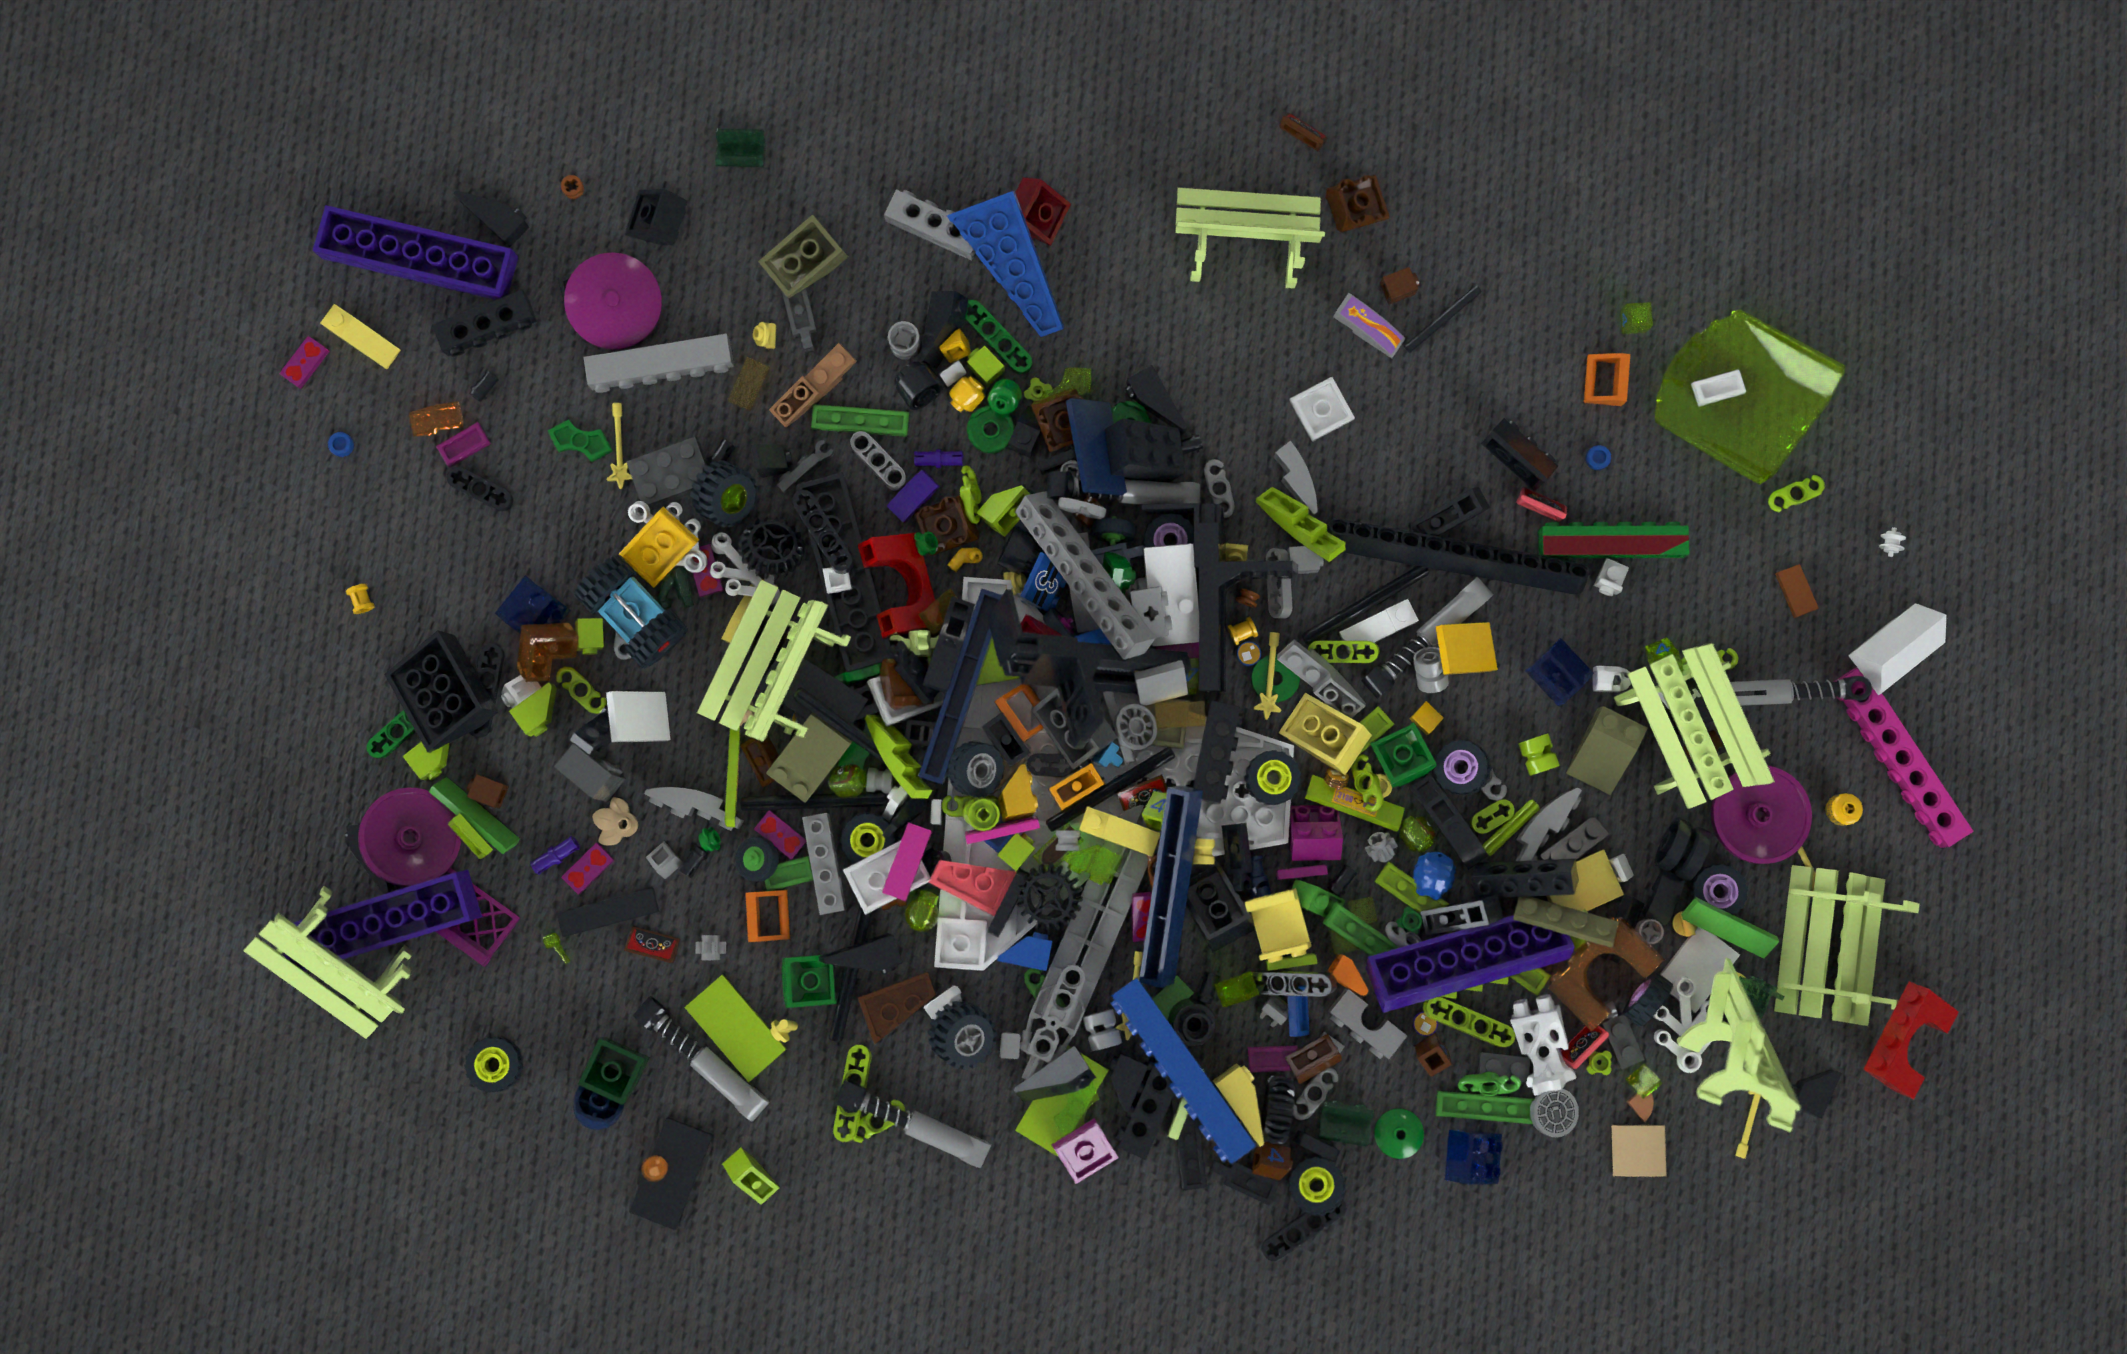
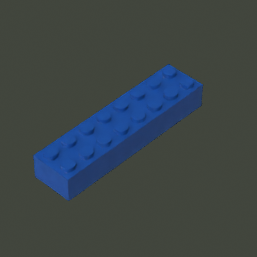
(1184, 1072)

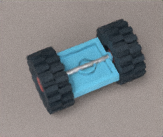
(631, 611)

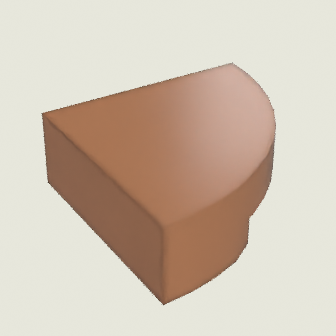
(1641, 1106)

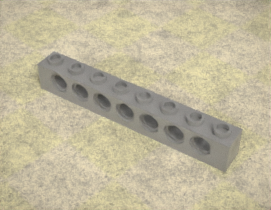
(1085, 575)

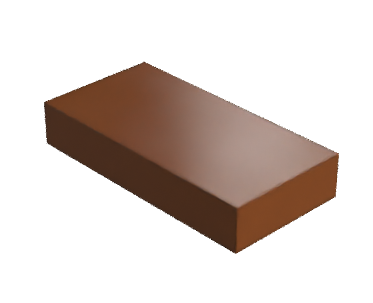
(1796, 591)

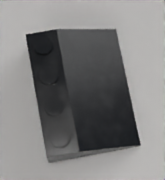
(440, 691)

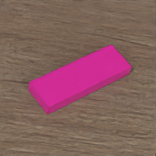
(1003, 829)
(907, 861)

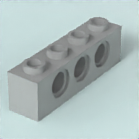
(906, 201)
(824, 863)

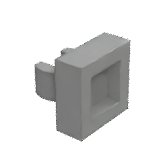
(1276, 1009)

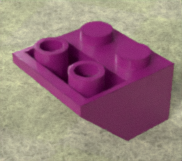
(1315, 833)

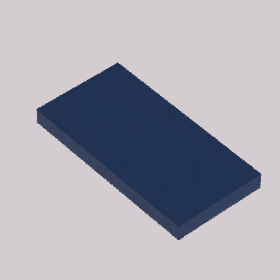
(1088, 426)

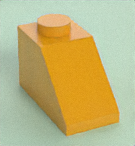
(1076, 787)

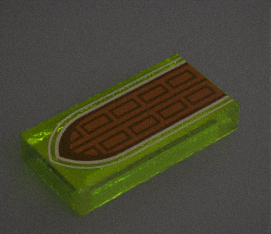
(1048, 854)

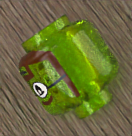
(848, 780)
(1417, 834)

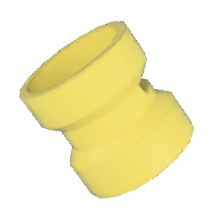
(1203, 851)

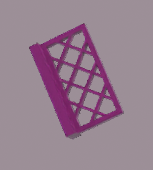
(474, 948)

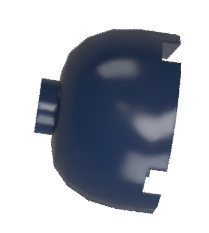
(595, 1110)

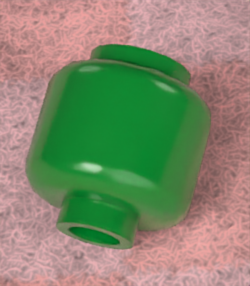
(1004, 396)

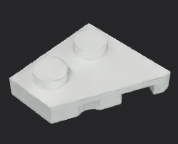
(896, 797)

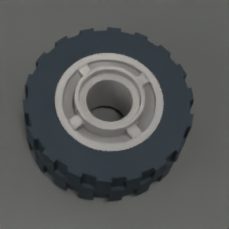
(964, 764)

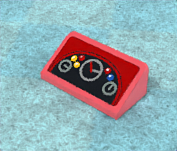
(1542, 505)
(1583, 1046)

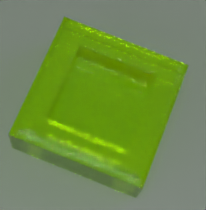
(1643, 1081)

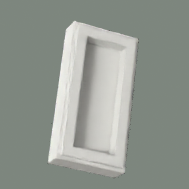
(1718, 388)

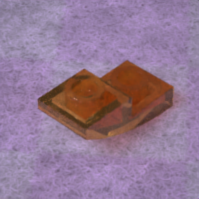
(436, 417)

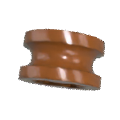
(573, 194)
(1248, 597)

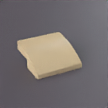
(1639, 1150)

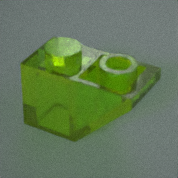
(1096, 861)

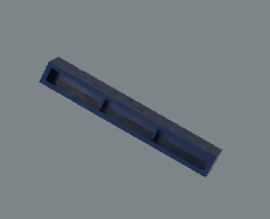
(960, 690)
(1170, 886)

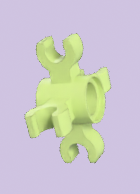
(918, 642)

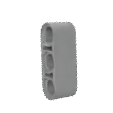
(872, 451)

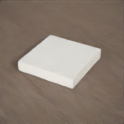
(1322, 409)

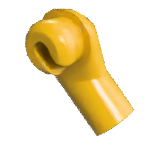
(965, 555)

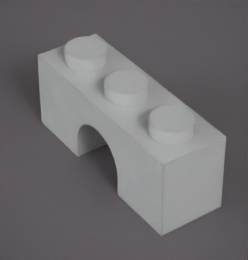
(1348, 1011)

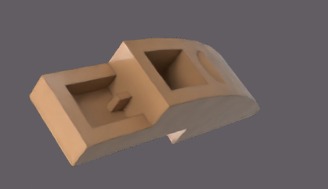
(813, 386)

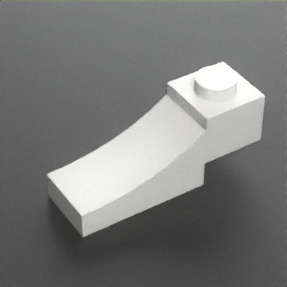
(1381, 625)

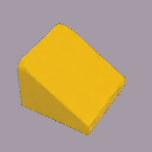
(956, 347)
(1426, 718)

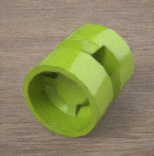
(1539, 754)
(981, 813)

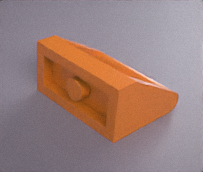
(1620, 383)
(1003, 706)
(753, 916)
(1347, 974)

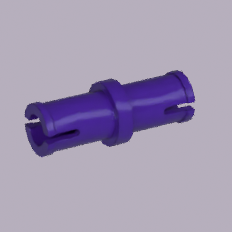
(938, 458)
(555, 855)

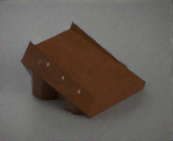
(1357, 203)
(1054, 419)
(947, 523)
(895, 689)

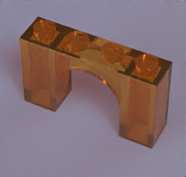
(1573, 986)

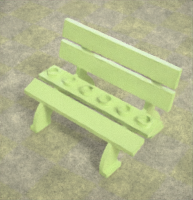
(1249, 225)
(778, 680)
(1725, 711)
(1857, 949)
(330, 968)
(1748, 1045)

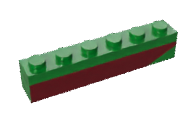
(1614, 541)

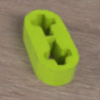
(1495, 821)

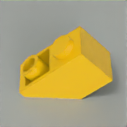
(1017, 798)

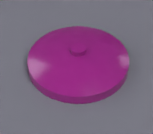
(613, 301)
(1763, 820)
(408, 837)

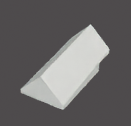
(1900, 646)

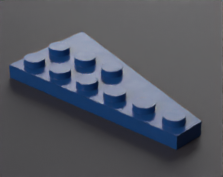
(1006, 248)

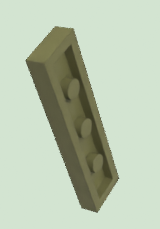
(1566, 920)

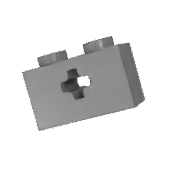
(1158, 599)

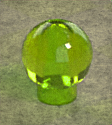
(922, 912)

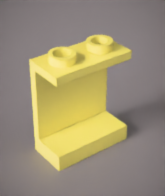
(1279, 925)

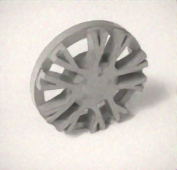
(1135, 727)

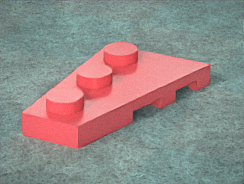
(973, 884)

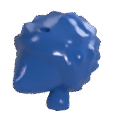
(1434, 874)

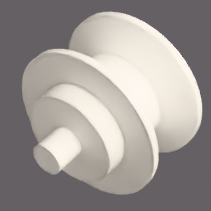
(1892, 542)

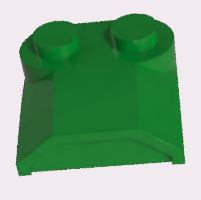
(1119, 570)
(1403, 756)
(807, 982)

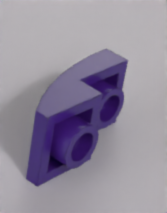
(912, 495)

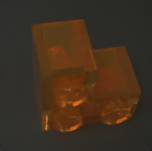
(540, 645)

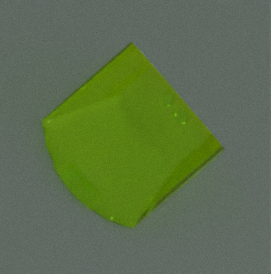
(1783, 397)

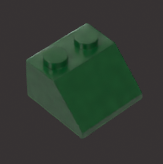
(613, 1070)

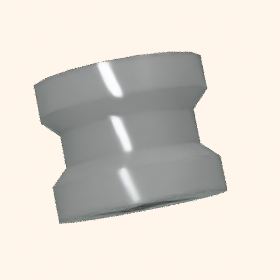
(1067, 840)

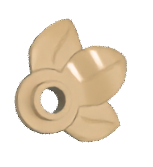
(611, 821)

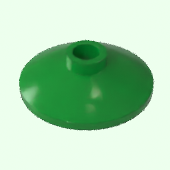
(1386, 1131)

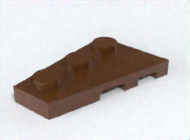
(894, 1004)

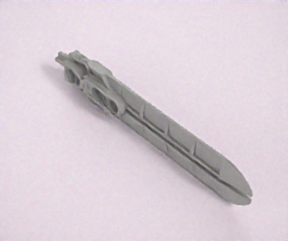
(1094, 958)

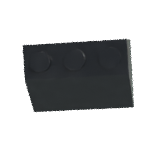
(1520, 454)

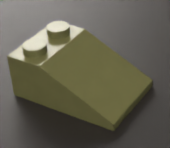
(803, 257)
(1606, 749)
(809, 758)

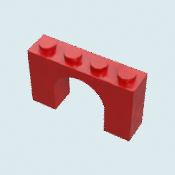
(901, 554)
(1889, 1058)

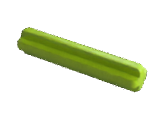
(1510, 827)

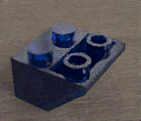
(531, 605)
(1559, 672)
(1473, 1157)

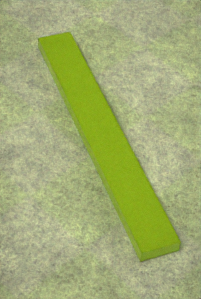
(1404, 888)

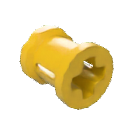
(360, 598)
(1242, 631)

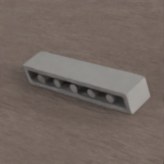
(658, 362)

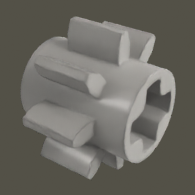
(1381, 847)
(710, 947)

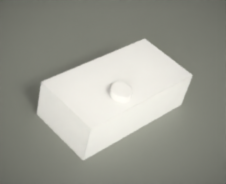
(1175, 571)

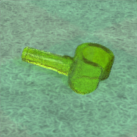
(553, 940)

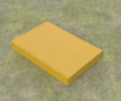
(658, 547)
(1466, 648)

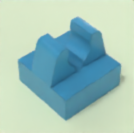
(1108, 755)

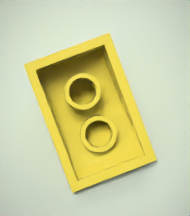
(1325, 733)
(1241, 1095)

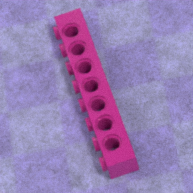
(1955, 825)

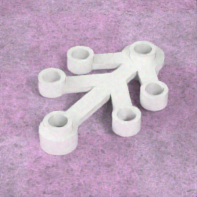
(687, 560)
(741, 573)
(1680, 1028)

